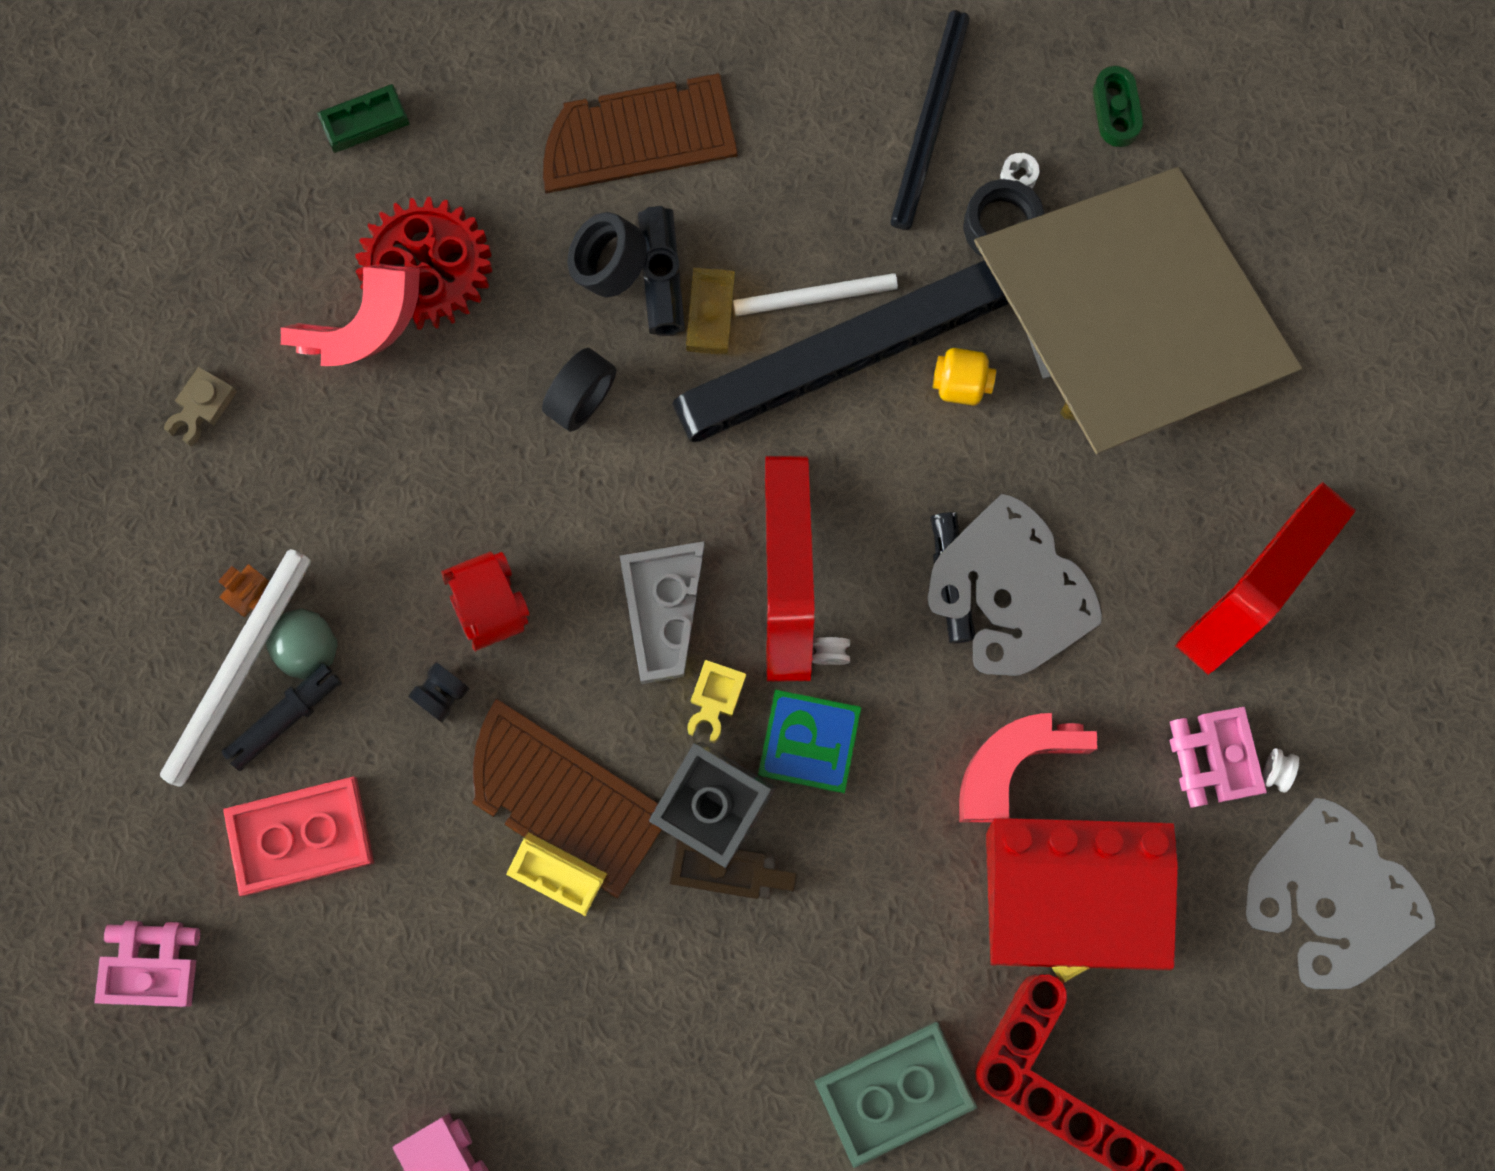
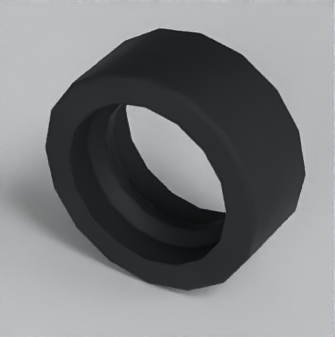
(994, 191)
(626, 261)
(579, 389)

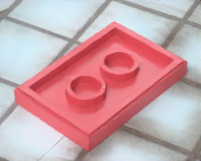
(298, 836)

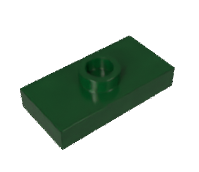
(363, 118)

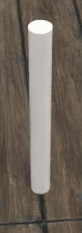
(815, 294)

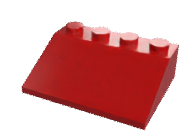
(1082, 893)

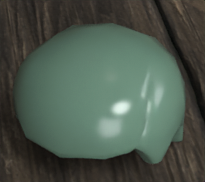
(301, 643)

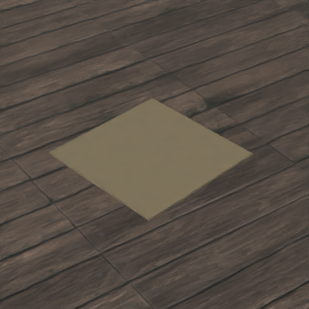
(1137, 308)

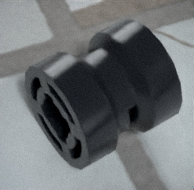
(431, 699)

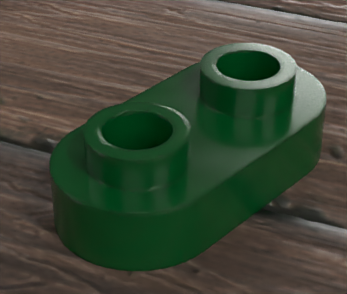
(1117, 109)

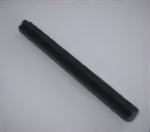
(930, 120)

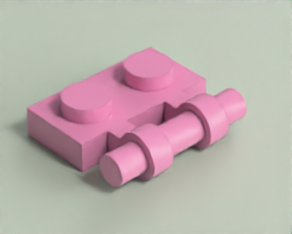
(1229, 753)
(147, 980)

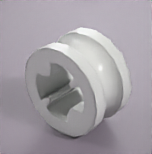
(1022, 160)
(831, 651)
(1280, 770)

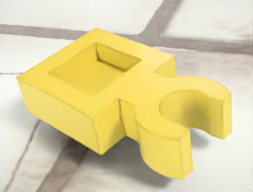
(716, 693)

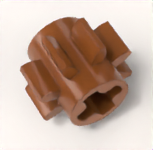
(243, 588)

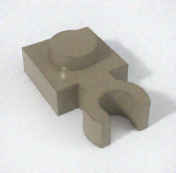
(203, 400)

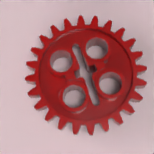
(446, 235)

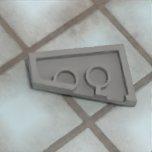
(661, 607)

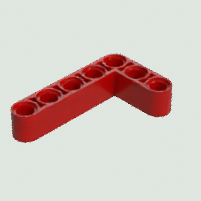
(789, 569)
(1268, 580)
(1061, 1105)

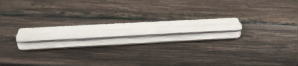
(235, 668)

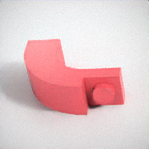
(385, 312)
(988, 775)

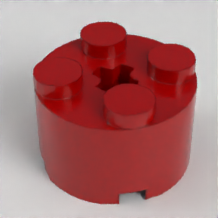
(485, 600)

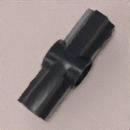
(661, 292)

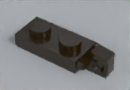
(745, 876)

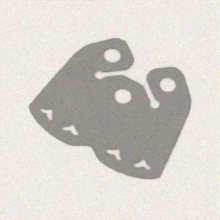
(1031, 574)
(1358, 884)

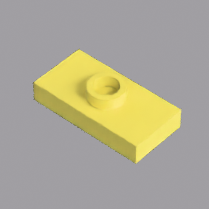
(556, 874)

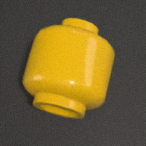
(963, 376)

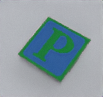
(809, 741)

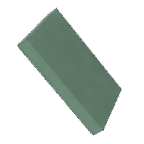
(895, 1094)

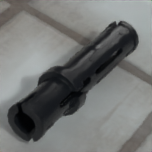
(945, 531)
(282, 716)

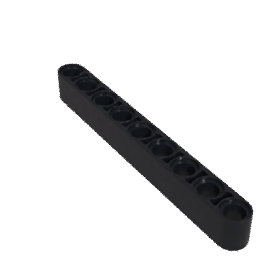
(838, 352)

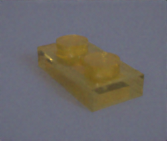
(710, 311)

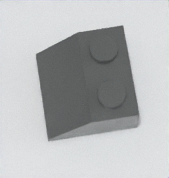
(712, 803)

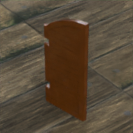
(638, 134)
(561, 796)

